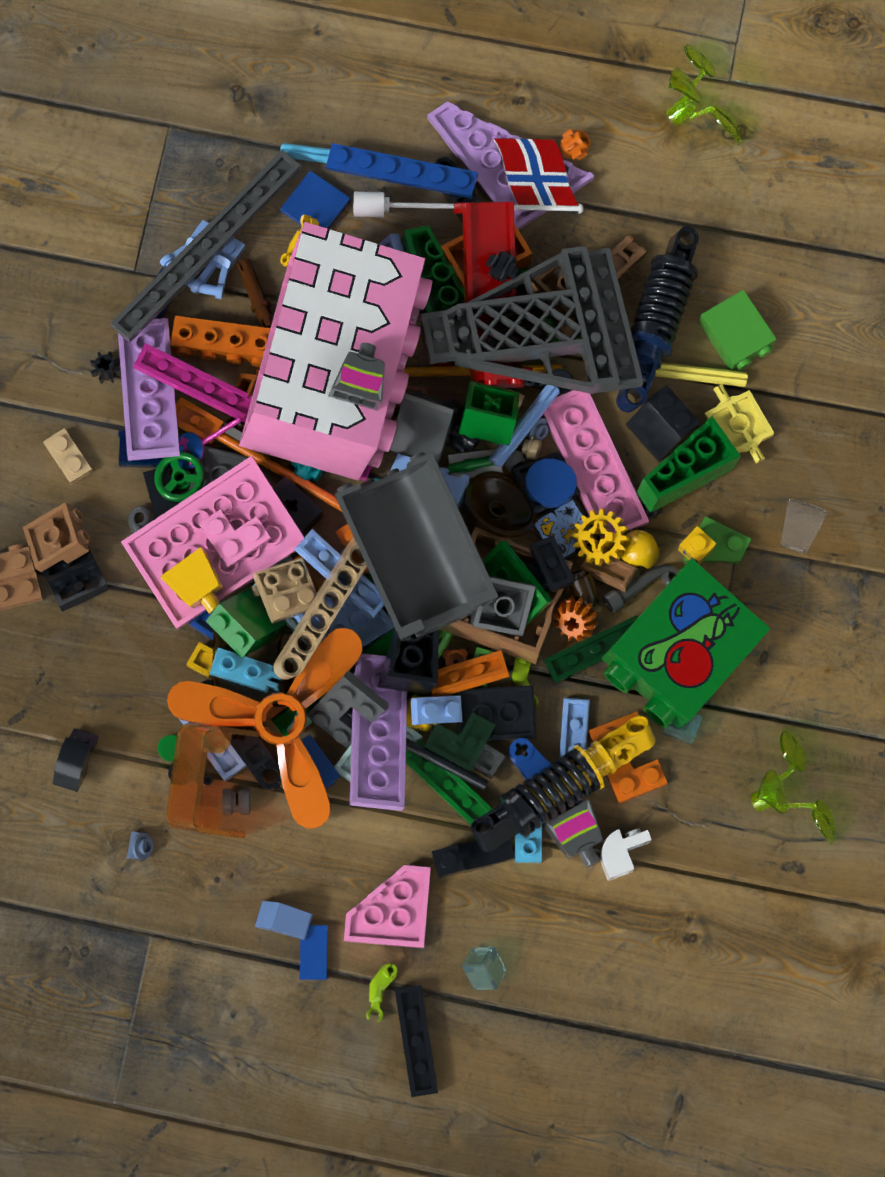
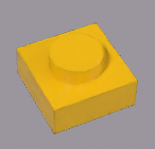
(201, 660)

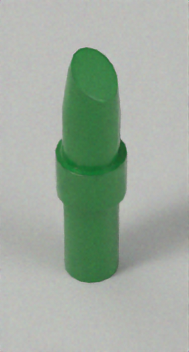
(469, 464)

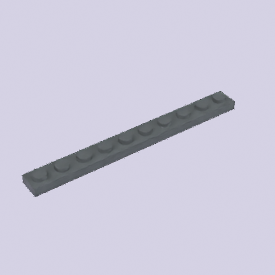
(205, 246)

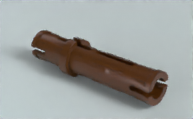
(260, 304)

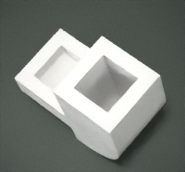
(615, 855)

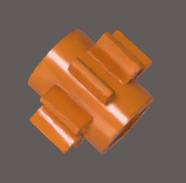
(575, 144)

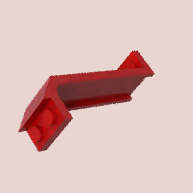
(487, 231)

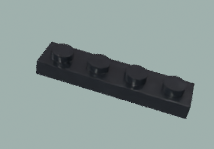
(416, 1041)

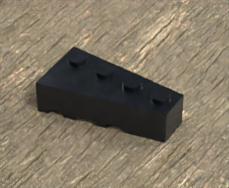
(411, 664)

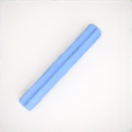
(525, 424)

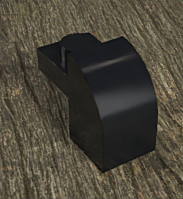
(74, 759)

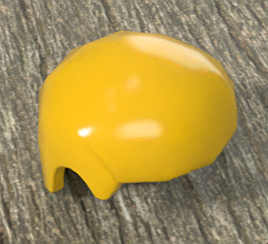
(641, 549)

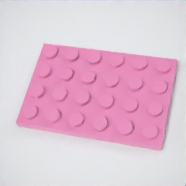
(177, 534)

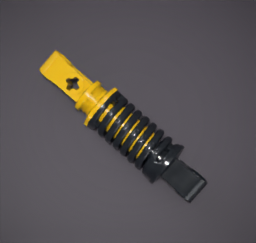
(563, 781)

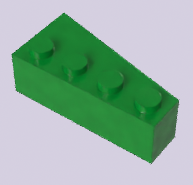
(445, 288)
(691, 465)

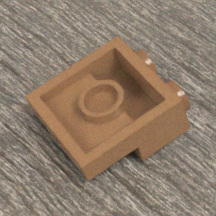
(57, 537)
(18, 578)

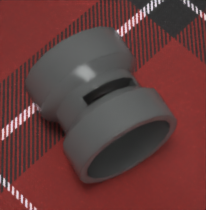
(229, 801)

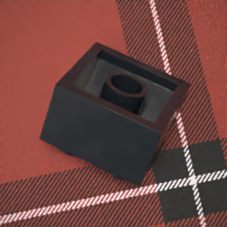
(663, 423)

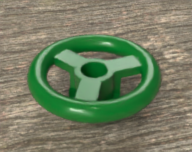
(182, 485)

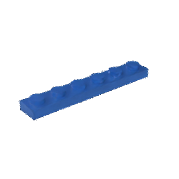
(402, 170)

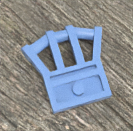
(223, 260)

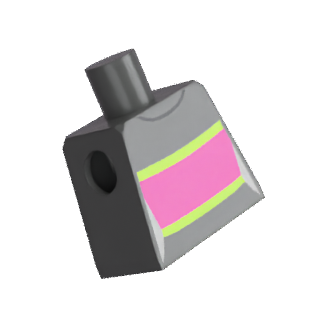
(360, 378)
(576, 833)

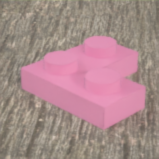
(231, 543)

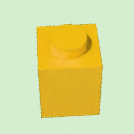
(697, 545)

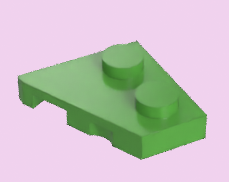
(730, 543)

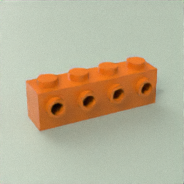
(218, 340)

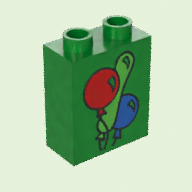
(683, 646)

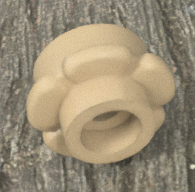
(531, 448)

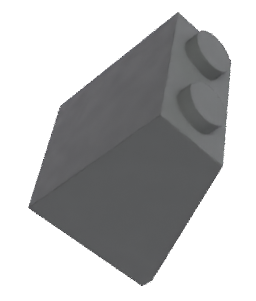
(423, 425)

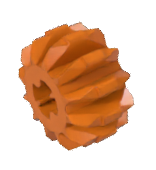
(575, 619)

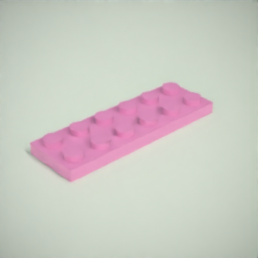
(594, 459)

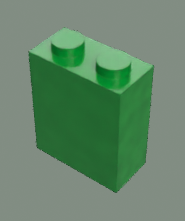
(244, 623)

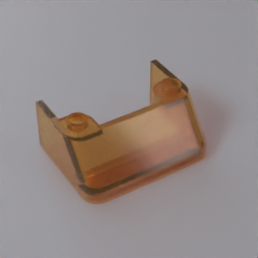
(188, 777)

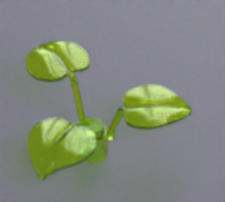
(685, 106)
(773, 796)

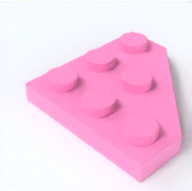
(393, 911)

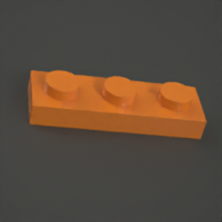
(470, 674)

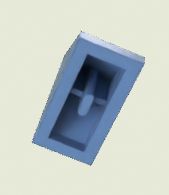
(283, 919)

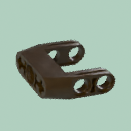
(219, 642)

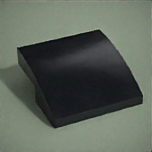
(75, 580)

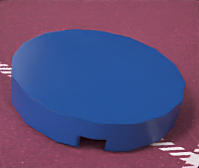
(550, 482)

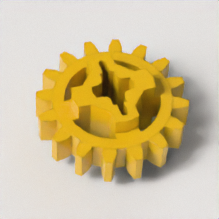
(600, 527)

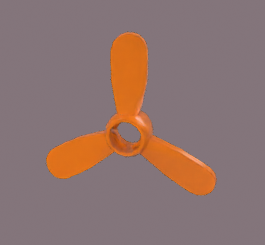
(299, 774)

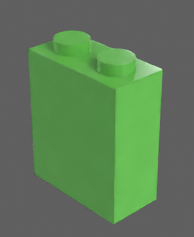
(737, 331)

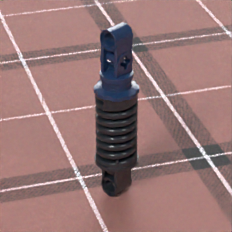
(661, 311)

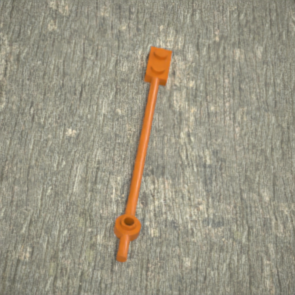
(197, 421)

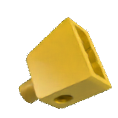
(195, 580)

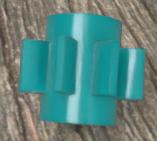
(306, 472)

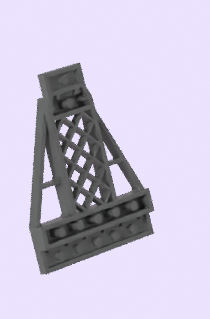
(598, 321)

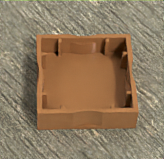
(526, 646)

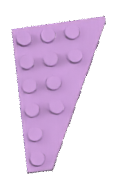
(474, 147)

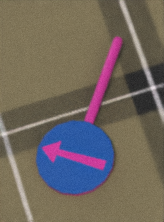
(194, 444)

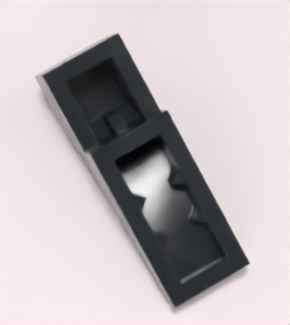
(468, 858)

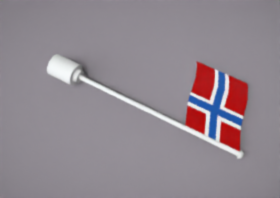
(532, 172)

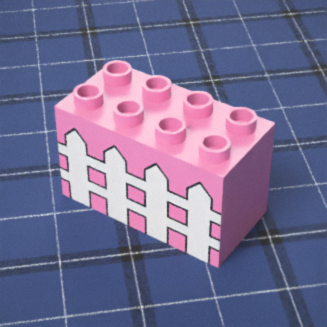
(329, 303)

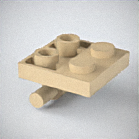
(285, 589)

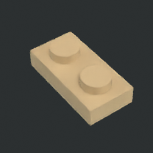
(67, 456)

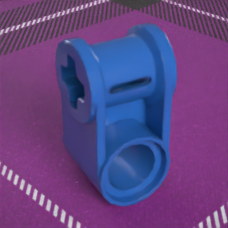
(532, 762)

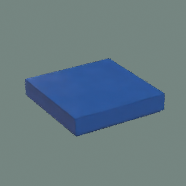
(316, 199)

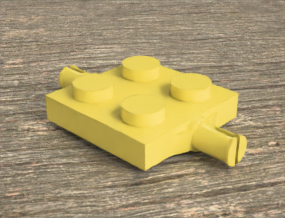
(741, 421)

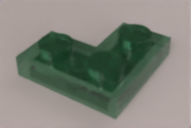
(461, 749)

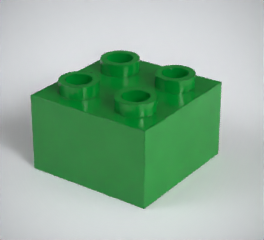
(489, 413)

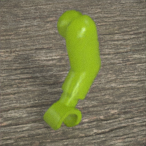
(520, 674)
(376, 987)

